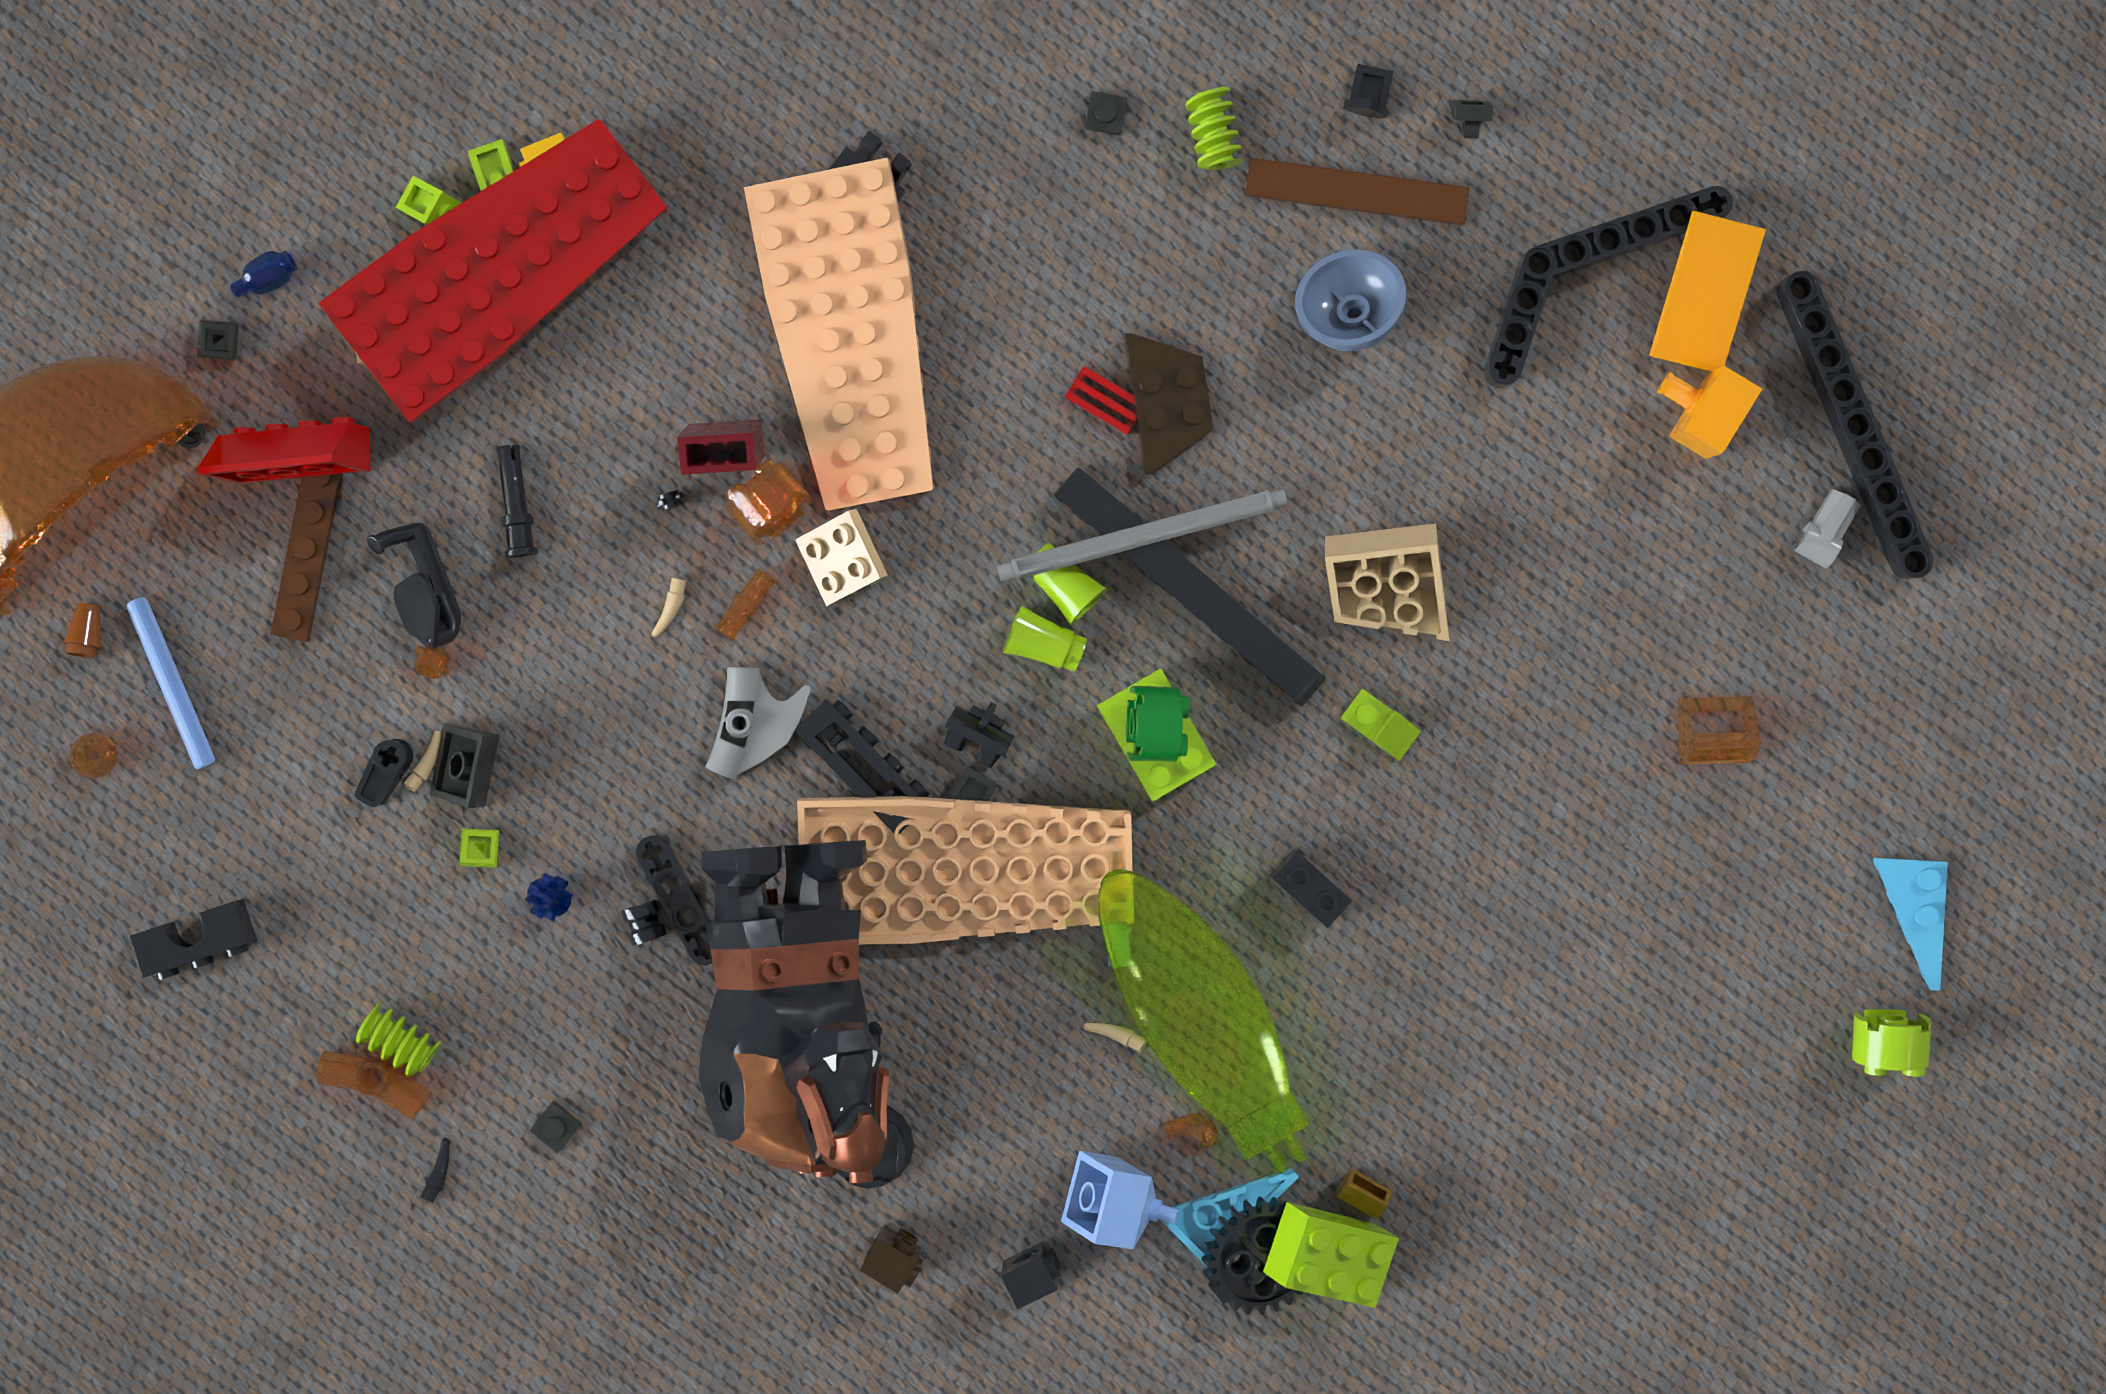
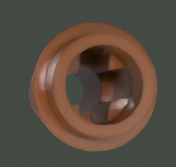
(84, 632)

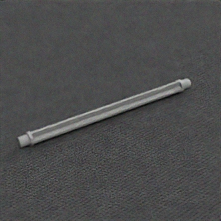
(1142, 535)

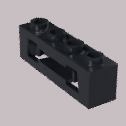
(863, 741)

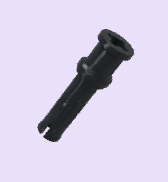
(516, 519)

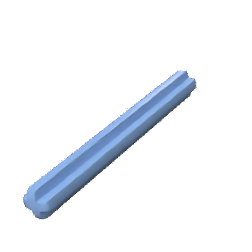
(170, 683)

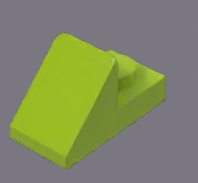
(1380, 724)

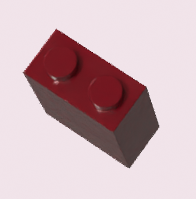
(721, 447)

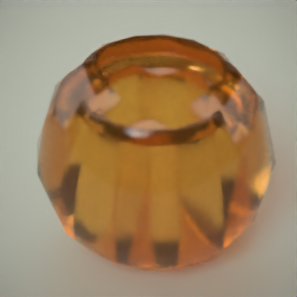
(93, 742)

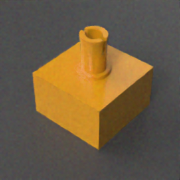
(1711, 411)

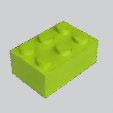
(1157, 777)
(1330, 1255)

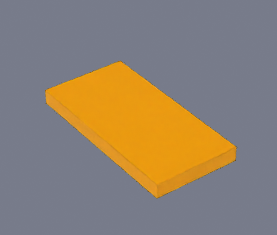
(1707, 291)

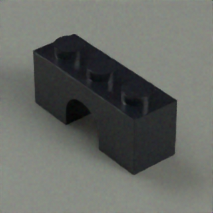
(163, 949)

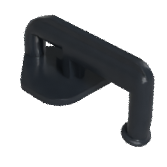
(426, 594)

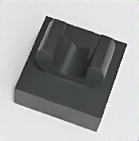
(1471, 114)

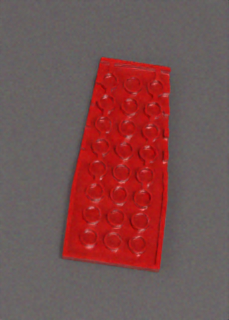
(492, 268)

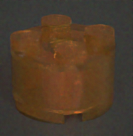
(767, 501)

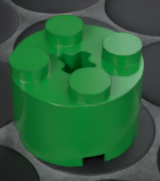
(1156, 724)

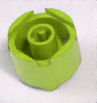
(1891, 1042)

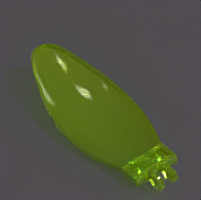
(1200, 1013)

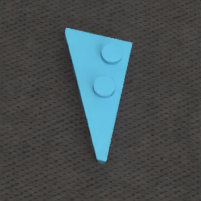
(1919, 900)
(1202, 1213)

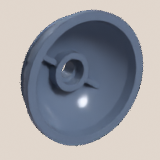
(1348, 285)

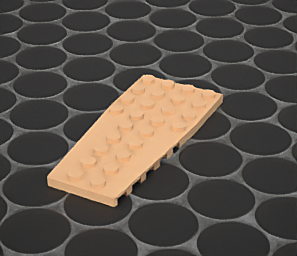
(846, 327)
(970, 864)

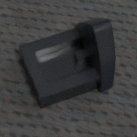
(1369, 92)

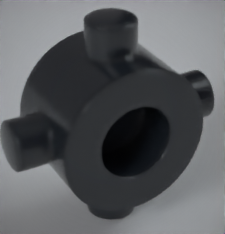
(670, 500)

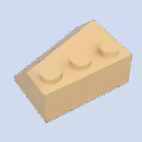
(1388, 580)

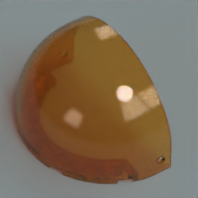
(73, 429)

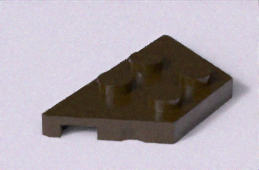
(1168, 399)

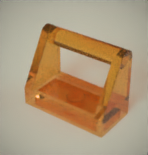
(1717, 747)

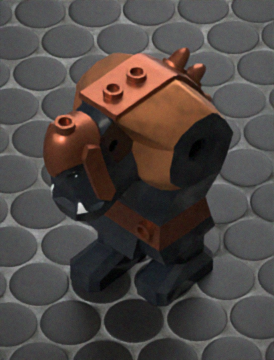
(788, 1029)

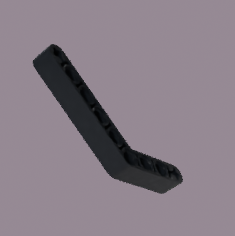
(1591, 253)

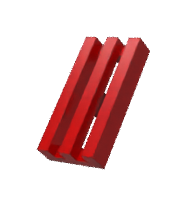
(1079, 384)

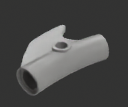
(768, 723)

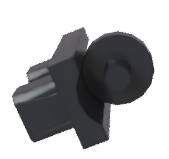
(980, 728)

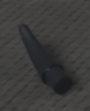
(438, 1175)

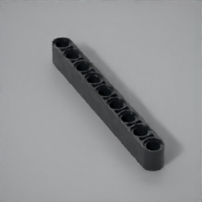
(1870, 436)
(1194, 590)

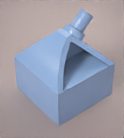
(1112, 1201)

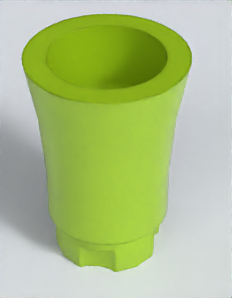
(1070, 589)
(1044, 641)

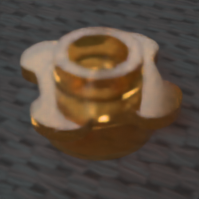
(431, 662)

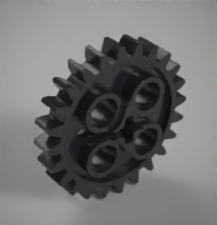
(1237, 1280)

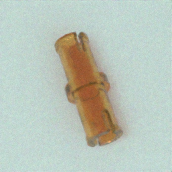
(745, 604)

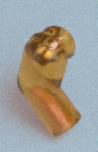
(1195, 1126)

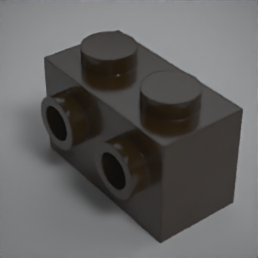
(893, 1259)

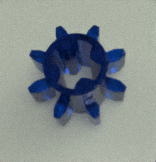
(549, 897)

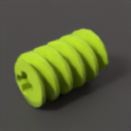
(1212, 129)
(396, 1041)

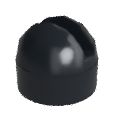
(190, 442)

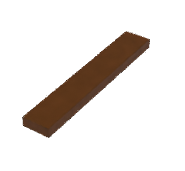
(1357, 191)

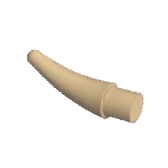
(672, 605)
(424, 767)
(1120, 1034)

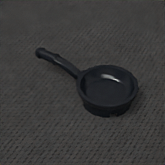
(899, 1140)

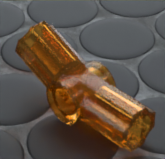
(353, 1073)

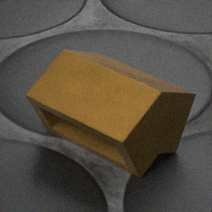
(1364, 1193)

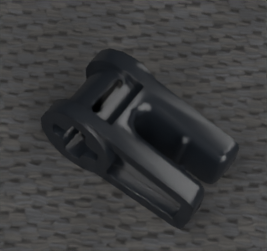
(382, 776)

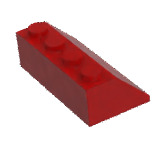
(289, 452)

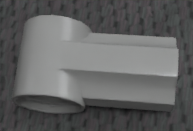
(1824, 534)

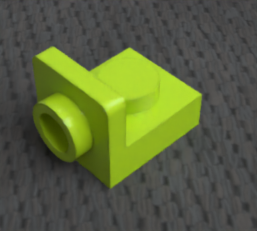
(425, 201)

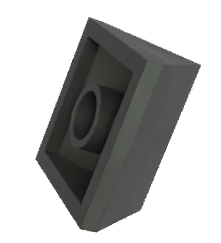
(464, 766)

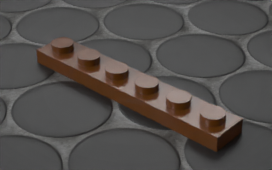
(306, 556)

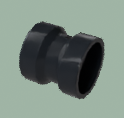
(644, 922)

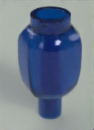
(265, 273)

